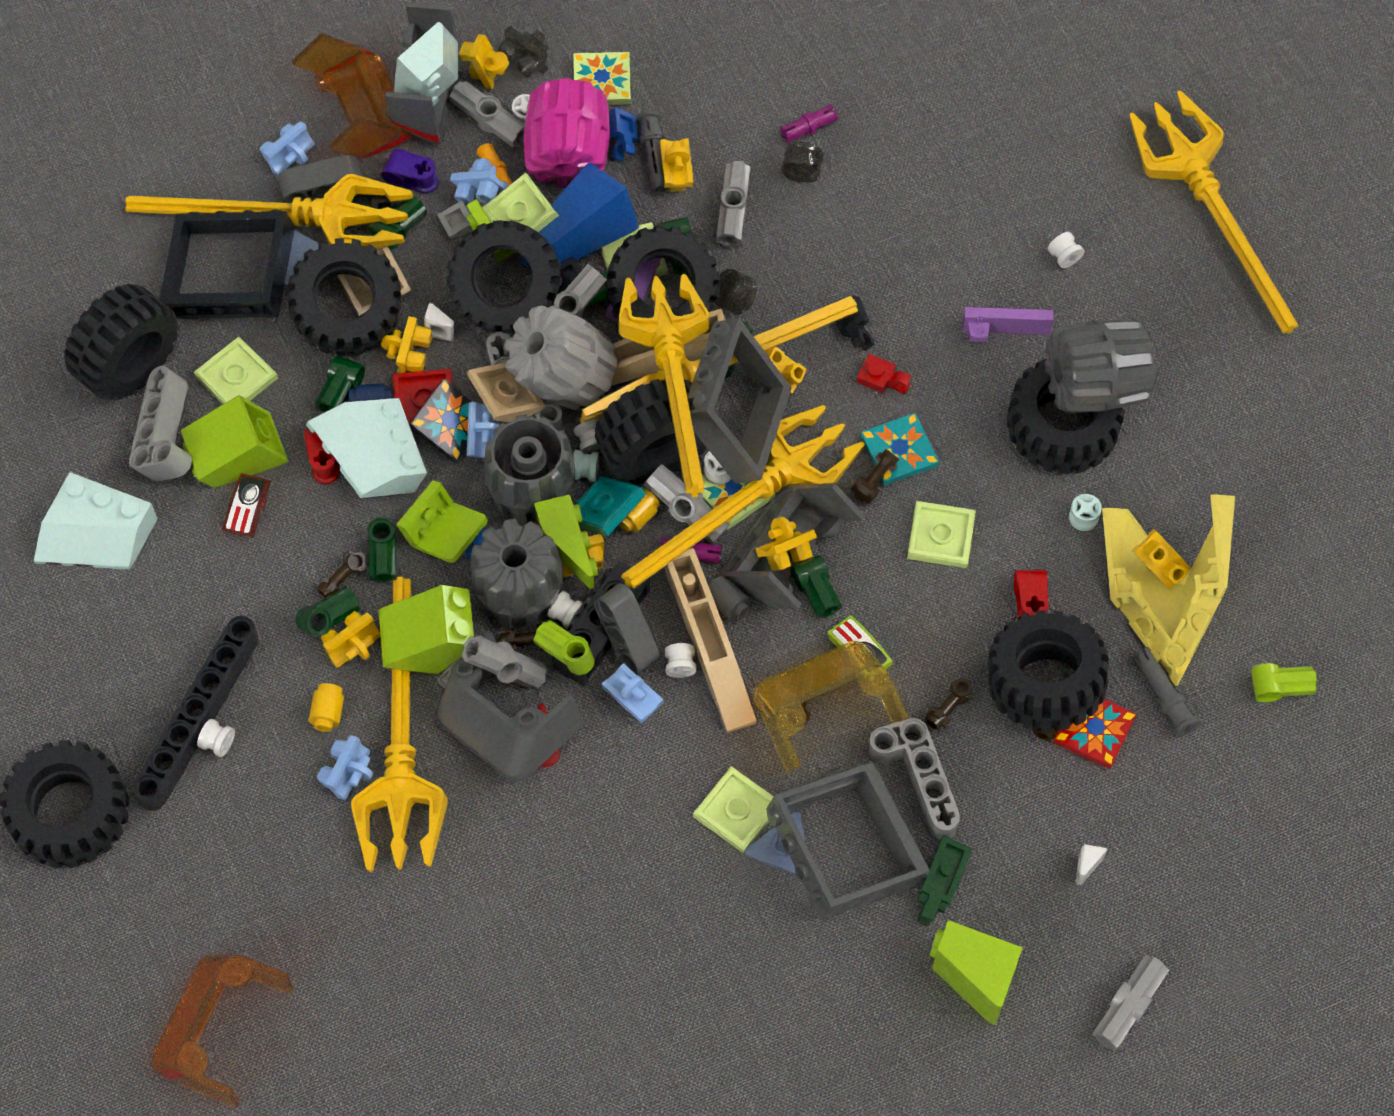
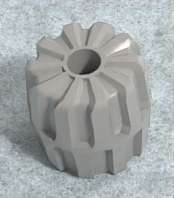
(561, 357)

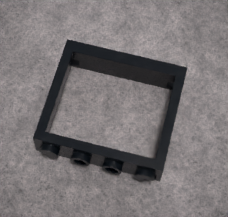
(228, 304)

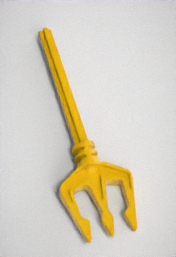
(1191, 163)
(330, 213)
(667, 336)
(766, 340)
(785, 467)
(400, 785)

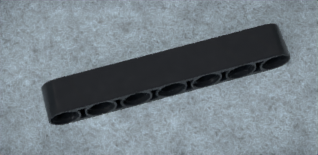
(196, 698)

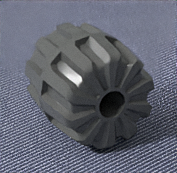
(1100, 365)
(527, 466)
(516, 573)

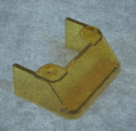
(782, 694)

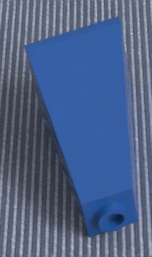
(591, 215)

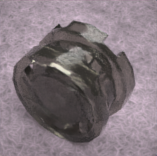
(802, 162)
(735, 291)

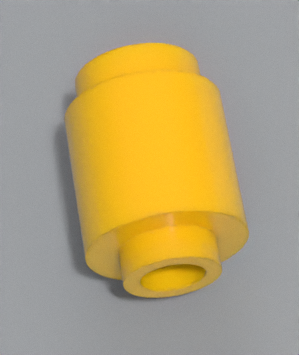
(641, 513)
(326, 707)

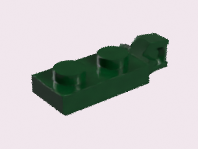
(943, 878)

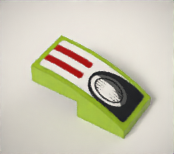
(852, 630)

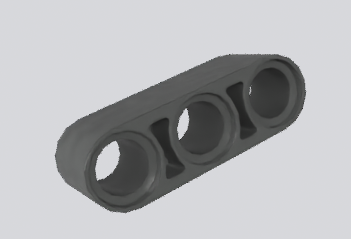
(316, 178)
(627, 628)

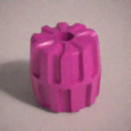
(565, 130)

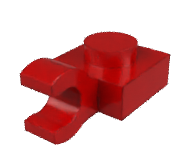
(880, 374)

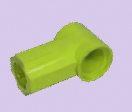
(564, 646)
(1273, 682)

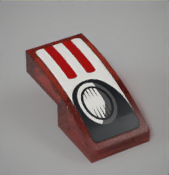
(246, 504)

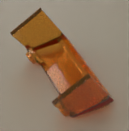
(360, 85)
(177, 1051)

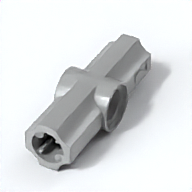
(478, 105)
(732, 216)
(582, 289)
(672, 491)
(504, 662)
(1130, 1002)

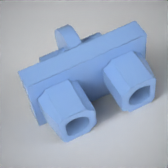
(289, 148)
(479, 181)
(480, 429)
(632, 693)
(349, 769)

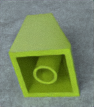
(232, 442)
(426, 630)
(975, 966)

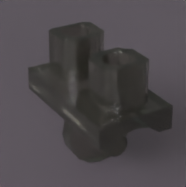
(528, 47)

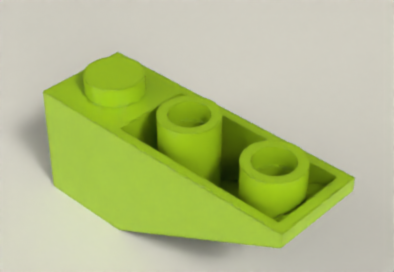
(560, 521)

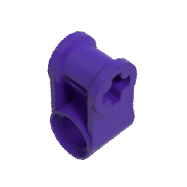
(409, 170)

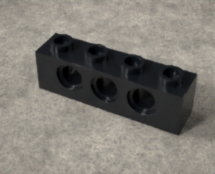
(596, 634)

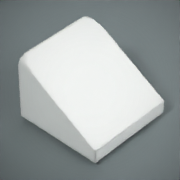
(440, 323)
(1088, 860)

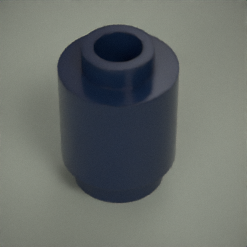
(370, 392)

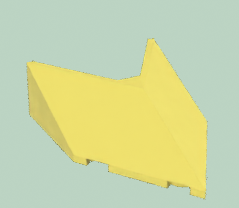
(1165, 618)

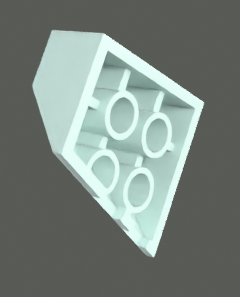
(428, 64)
(372, 446)
(94, 526)

